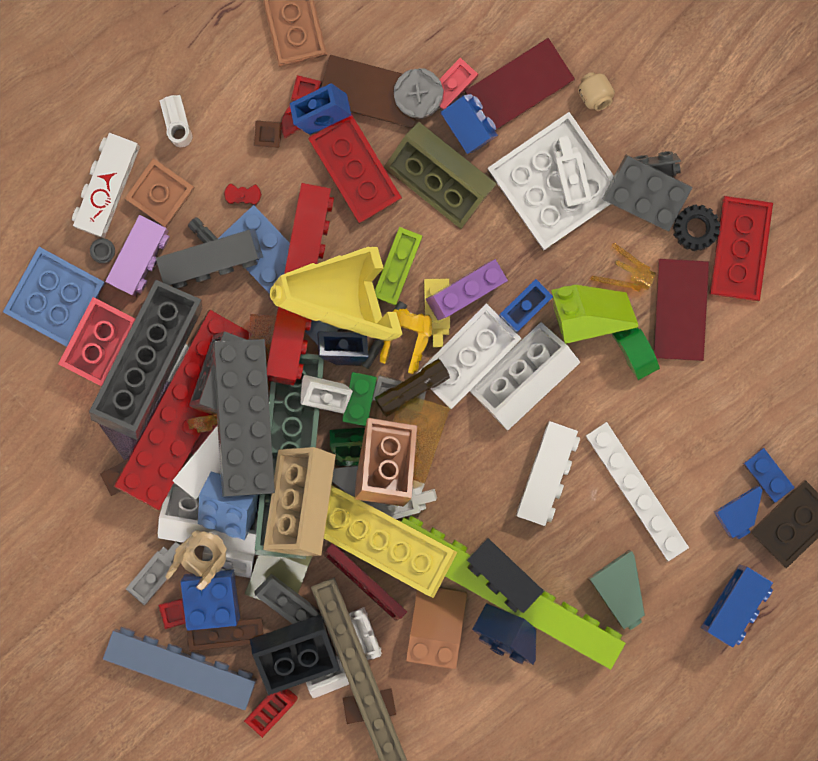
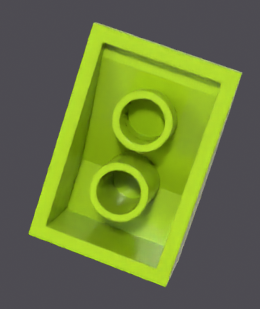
(591, 312)

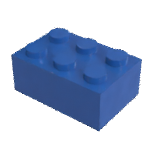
(737, 606)

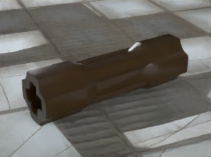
(397, 396)

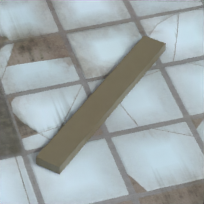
(358, 671)

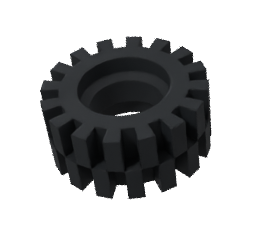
(707, 217)

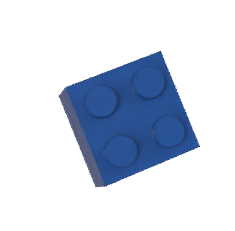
(212, 606)

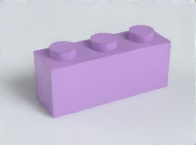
(138, 256)

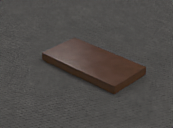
(368, 89)

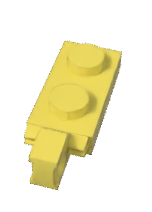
(442, 326)

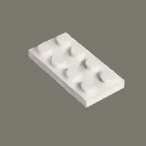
(473, 353)

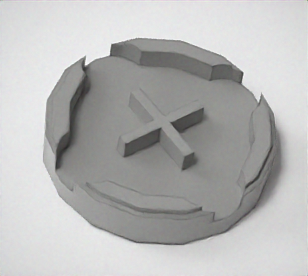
(418, 93)

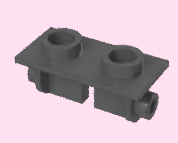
(664, 162)

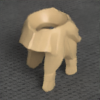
(206, 569)

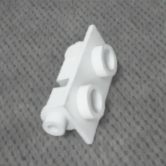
(365, 633)

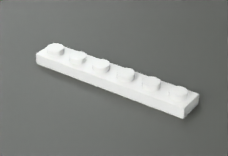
(637, 491)

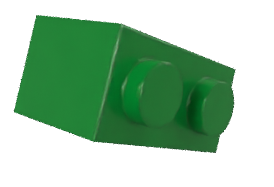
(361, 399)

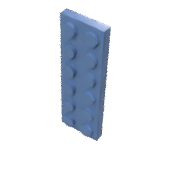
(275, 253)

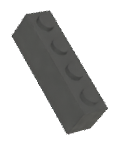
(210, 257)

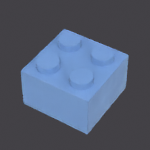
(226, 514)

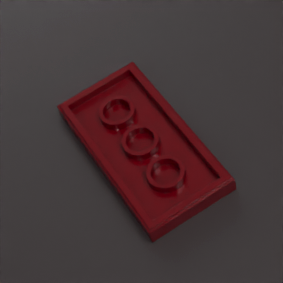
(522, 83)
(681, 309)
(364, 582)

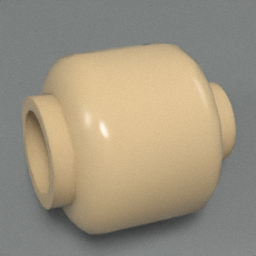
(596, 91)

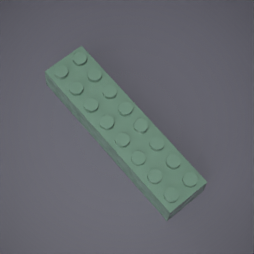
(291, 428)

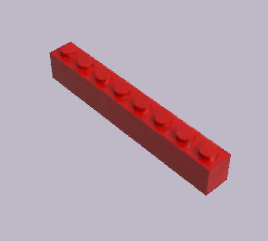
(303, 250)

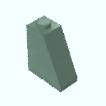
(621, 590)

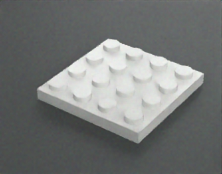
(534, 186)

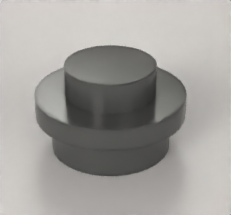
(102, 250)

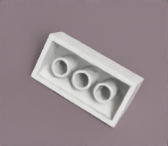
(525, 375)
(180, 519)

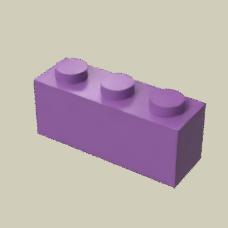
(466, 289)

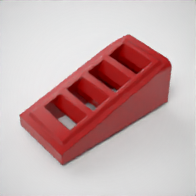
(290, 699)

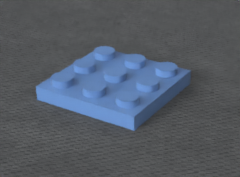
(53, 296)

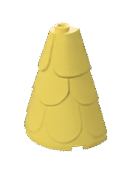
(339, 294)

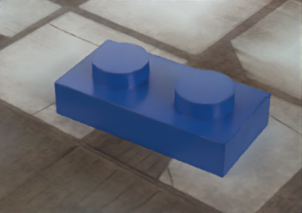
(768, 475)

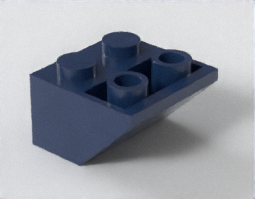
(507, 634)

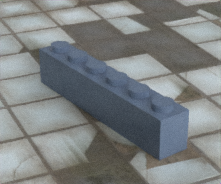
(180, 669)

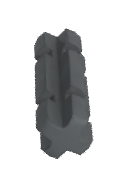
(203, 233)

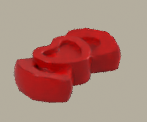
(238, 195)

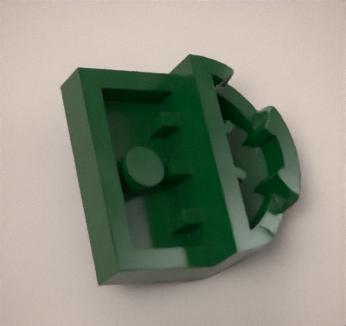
(346, 445)

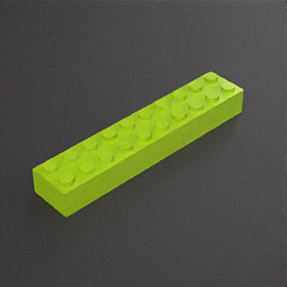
(545, 614)

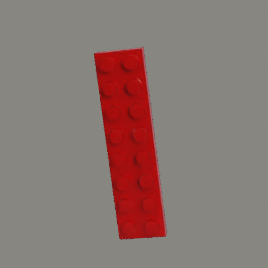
(167, 435)

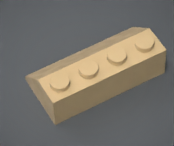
(299, 501)

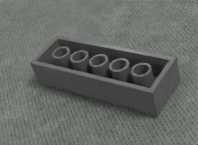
(146, 360)

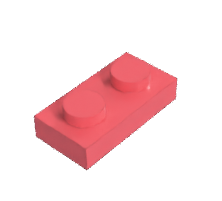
(456, 81)

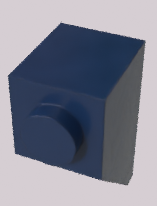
(343, 347)

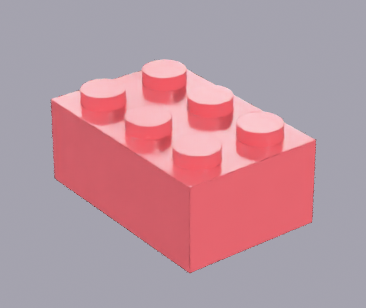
(97, 341)

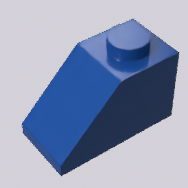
(740, 513)

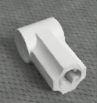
(175, 119)

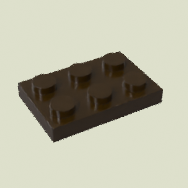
(790, 525)

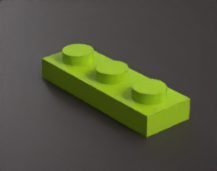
(397, 266)

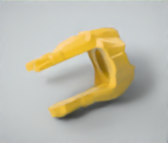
(418, 323)

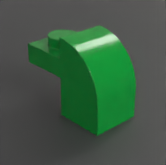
(637, 352)

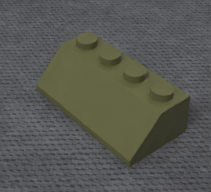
(439, 175)

